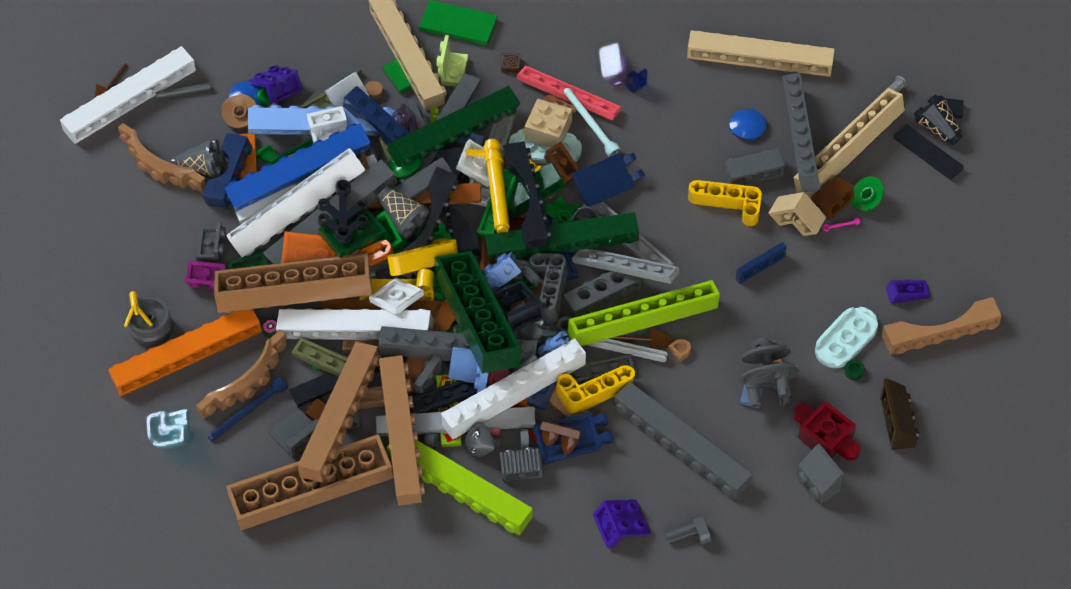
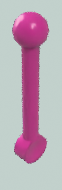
(826, 227)

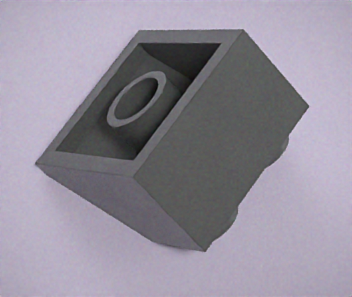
(820, 474)

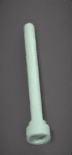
(610, 147)

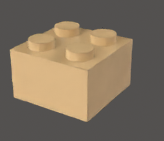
(548, 123)

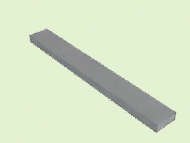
(432, 422)

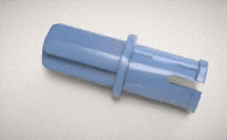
(552, 344)

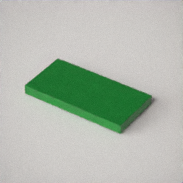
(458, 22)

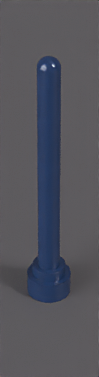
(276, 386)

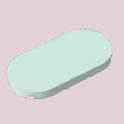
(537, 150)
(846, 337)

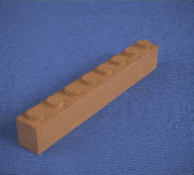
(339, 412)
(400, 430)

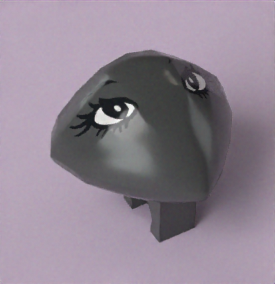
(480, 440)

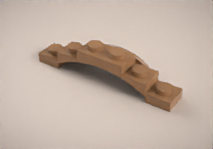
(158, 168)
(248, 383)

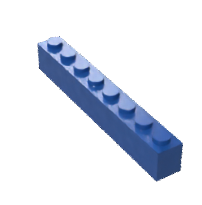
(295, 168)

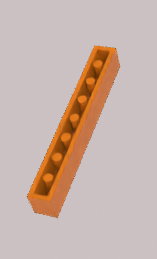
(184, 350)

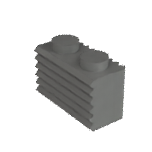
(521, 464)

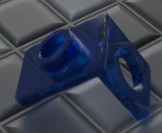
(639, 80)

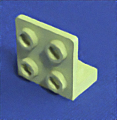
(451, 65)

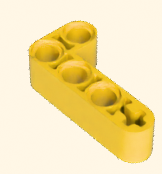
(703, 194)
(420, 257)
(424, 280)
(582, 394)

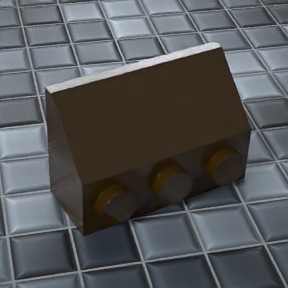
(898, 415)

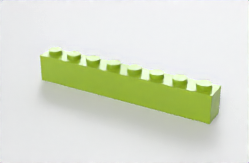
(644, 313)
(472, 490)

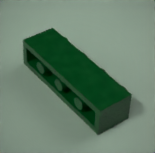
(549, 184)

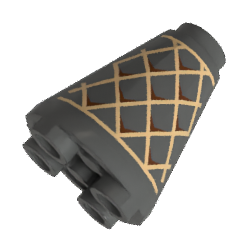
(204, 159)
(403, 211)

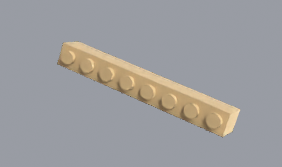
(407, 52)
(760, 53)
(856, 137)

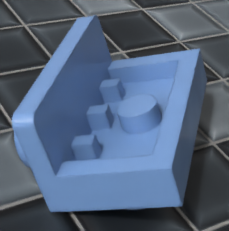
(502, 271)

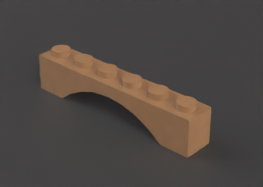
(906, 336)

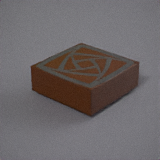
(510, 62)

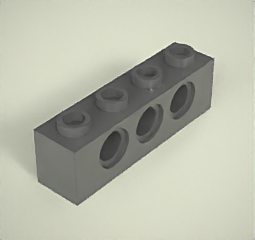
(600, 299)

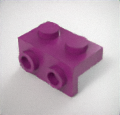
(202, 274)

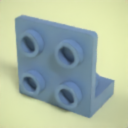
(465, 368)

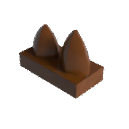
(569, 435)

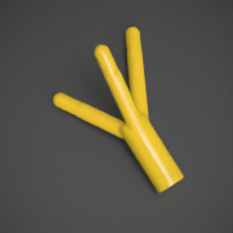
(135, 309)

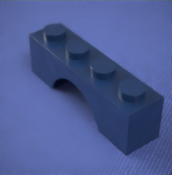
(364, 107)
(236, 150)

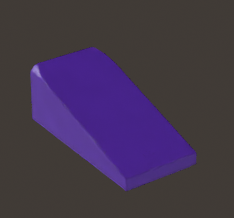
(907, 290)

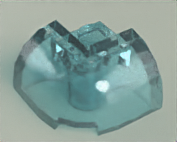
(169, 429)

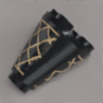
(939, 119)

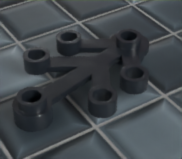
(342, 189)

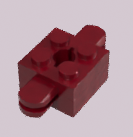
(832, 424)

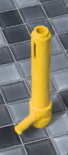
(494, 160)

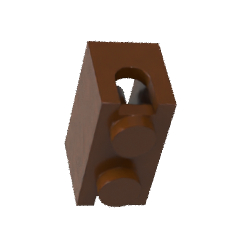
(562, 162)
(833, 197)

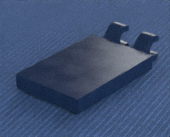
(605, 179)
(587, 444)

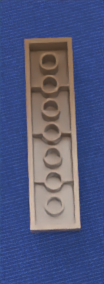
(292, 283)
(285, 492)

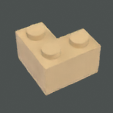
(799, 211)

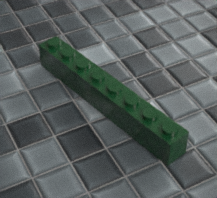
(453, 126)
(568, 237)

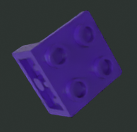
(279, 82)
(620, 520)

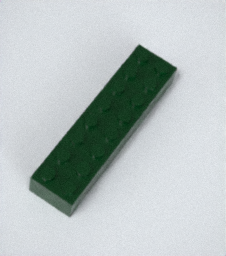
(477, 312)

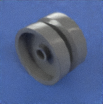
(159, 316)

